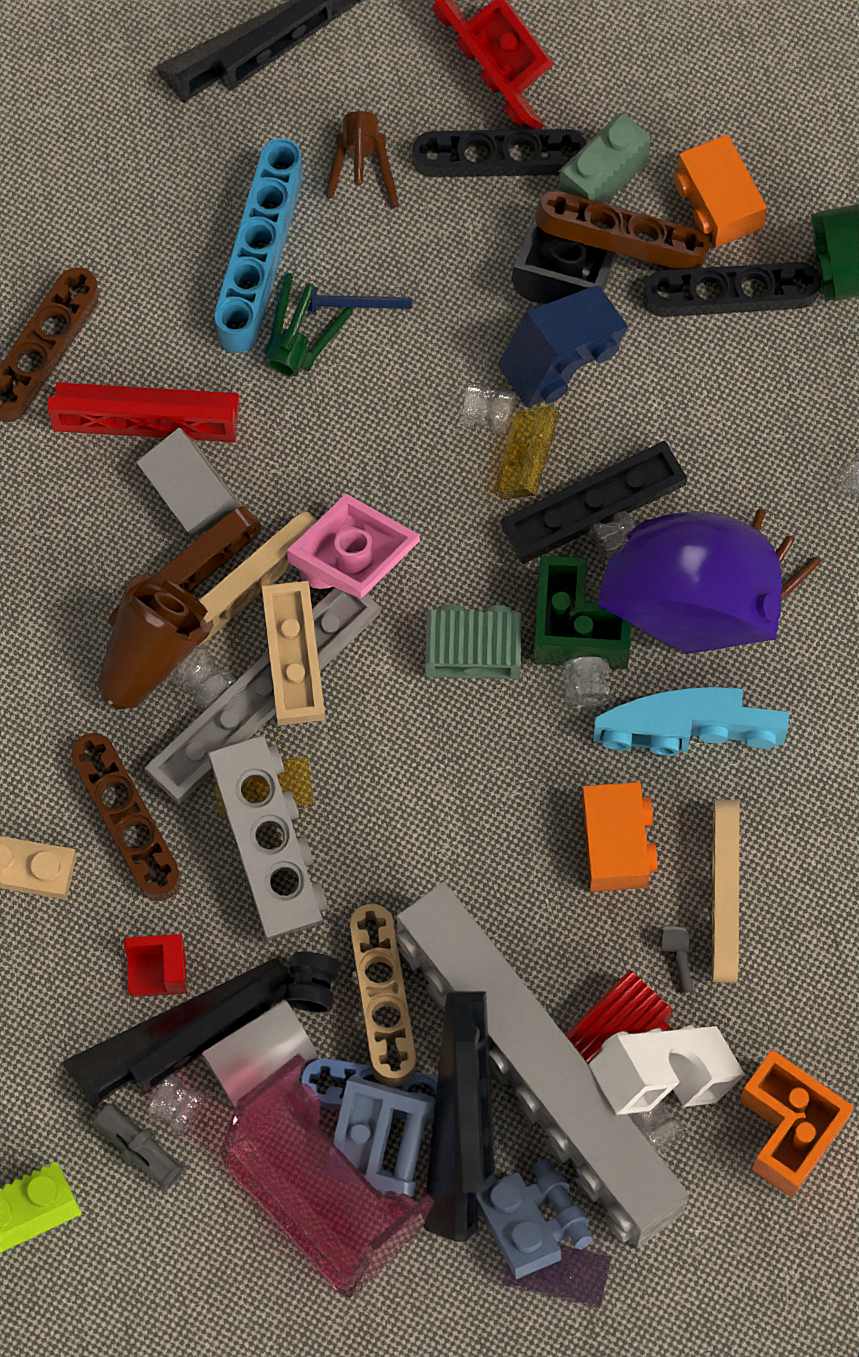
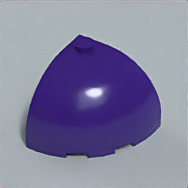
(696, 582)

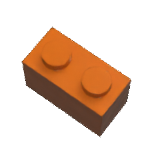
(720, 191)
(617, 836)

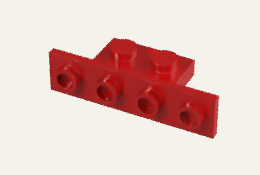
(504, 49)

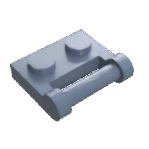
(365, 1129)

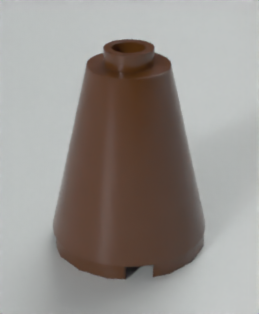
(149, 640)

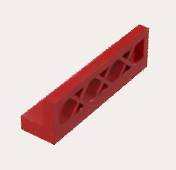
(144, 411)

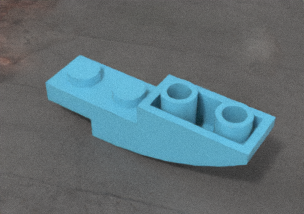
(670, 717)

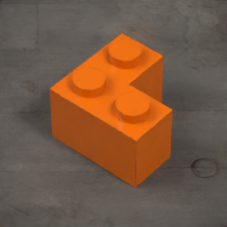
(805, 1118)

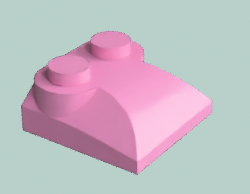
(350, 548)

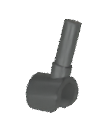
(676, 940)

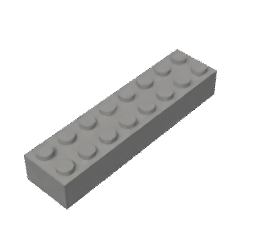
(543, 1070)

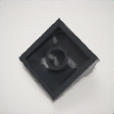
(558, 267)

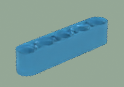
(259, 264)

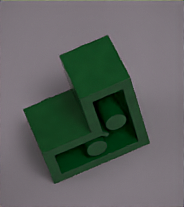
(568, 624)

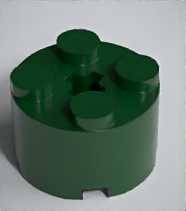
(838, 251)

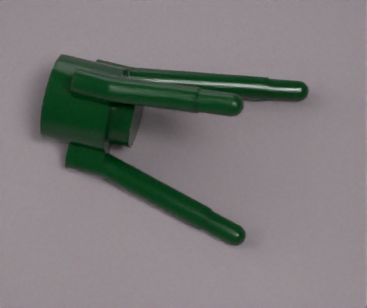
(289, 351)

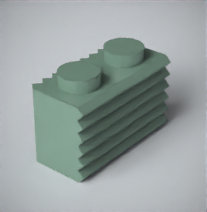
(607, 161)
(473, 642)

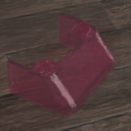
(312, 1185)

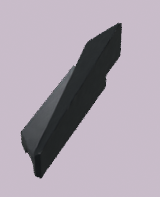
(249, 46)
(177, 1036)
(462, 1122)

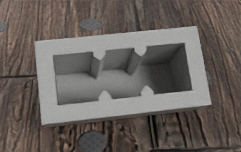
(188, 482)
(258, 1051)

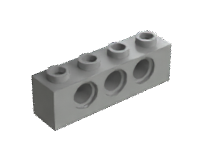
(232, 769)

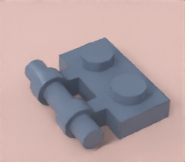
(519, 1226)

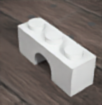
(646, 1066)

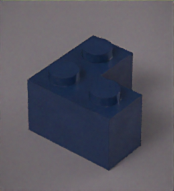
(558, 341)

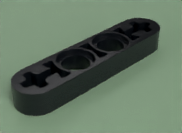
(498, 144)
(732, 297)

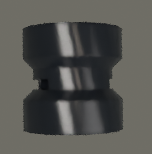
(312, 982)

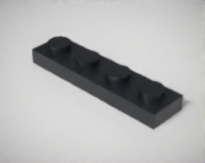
(593, 500)

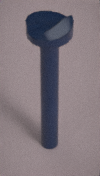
(357, 301)

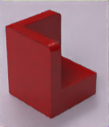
(156, 965)

